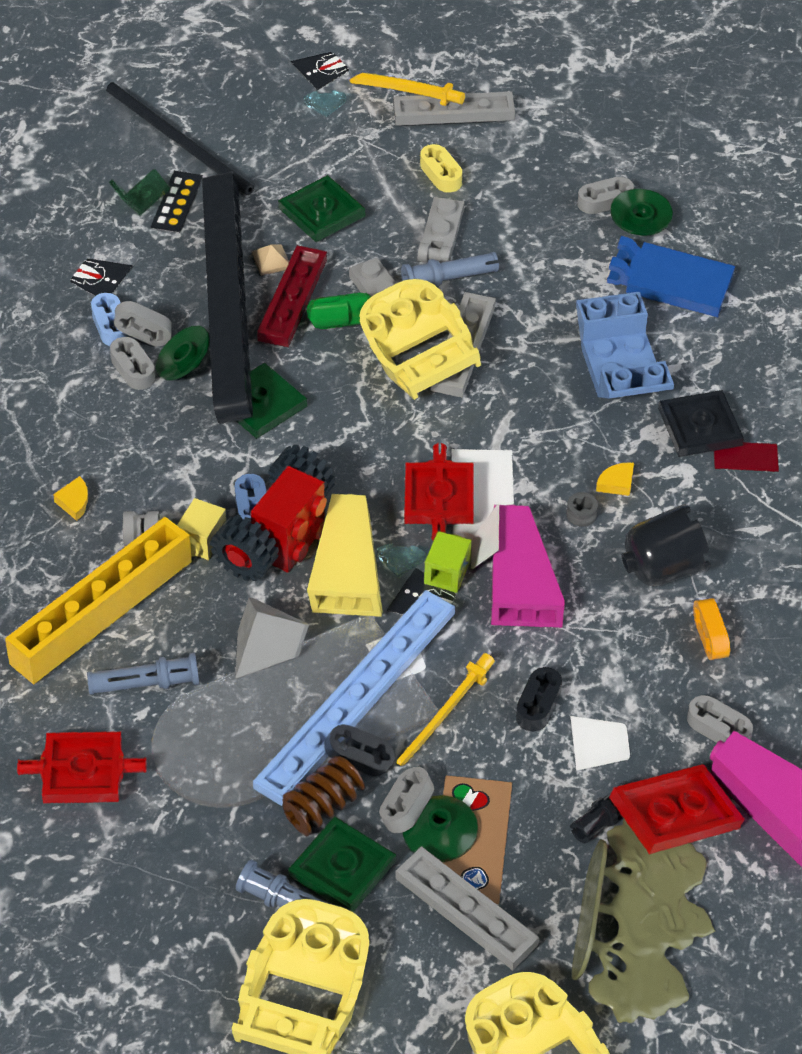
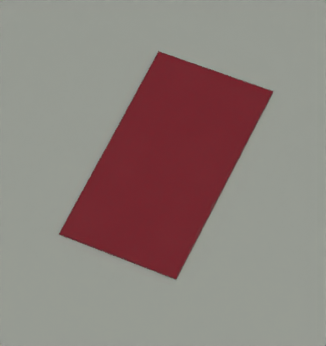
(748, 457)

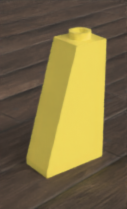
(345, 562)

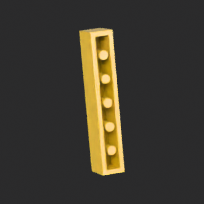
(98, 600)

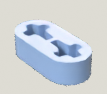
(105, 320)

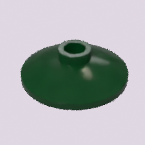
(641, 212)
(183, 353)
(448, 839)

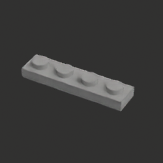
(475, 108)
(476, 314)
(467, 908)

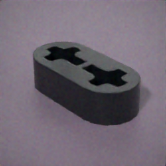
(546, 701)
(360, 749)

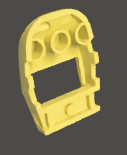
(408, 316)
(314, 947)
(527, 1017)

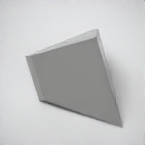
(267, 638)

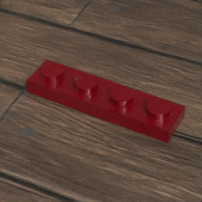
(292, 296)

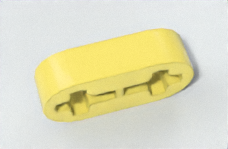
(447, 165)

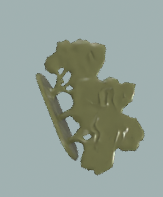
(650, 919)

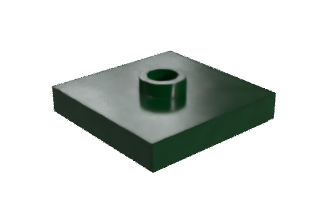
(321, 208)
(272, 401)
(342, 865)

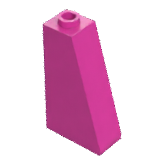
(522, 575)
(763, 787)

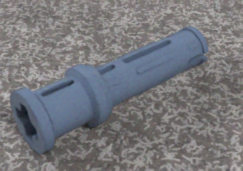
(438, 272)
(99, 682)
(268, 887)

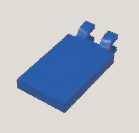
(671, 276)

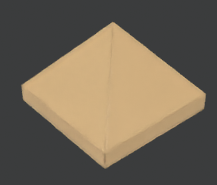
(270, 259)

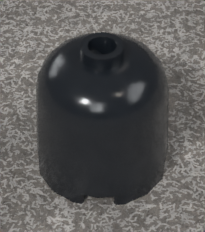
(666, 548)

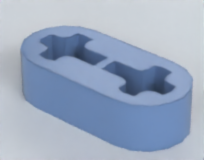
(243, 502)

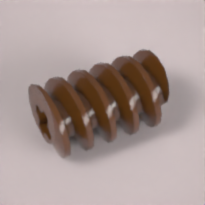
(321, 792)

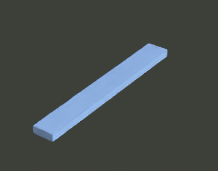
(355, 695)

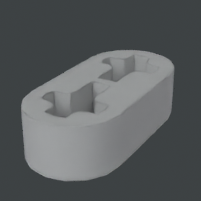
(598, 196)
(142, 323)
(138, 360)
(719, 722)
(406, 800)

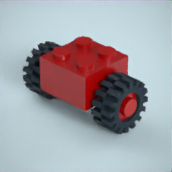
(283, 519)

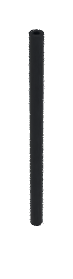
(177, 136)

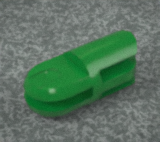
(336, 310)

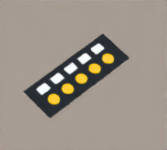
(177, 201)

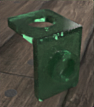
(144, 193)

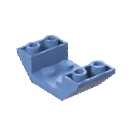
(618, 346)

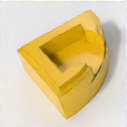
(616, 479)
(73, 498)

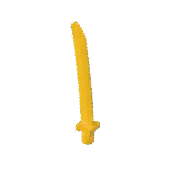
(444, 93)
(476, 673)

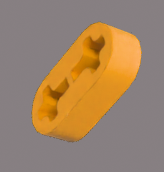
(711, 629)

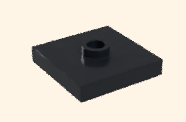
(700, 423)

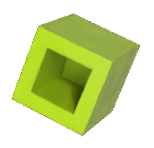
(447, 561)

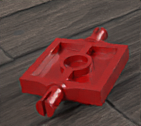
(439, 492)
(82, 767)

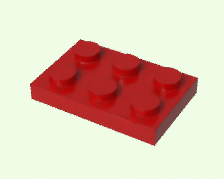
(676, 808)

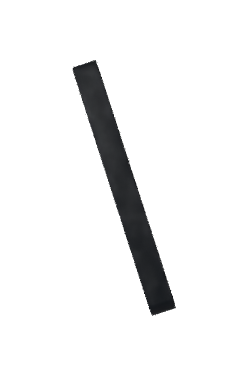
(226, 299)

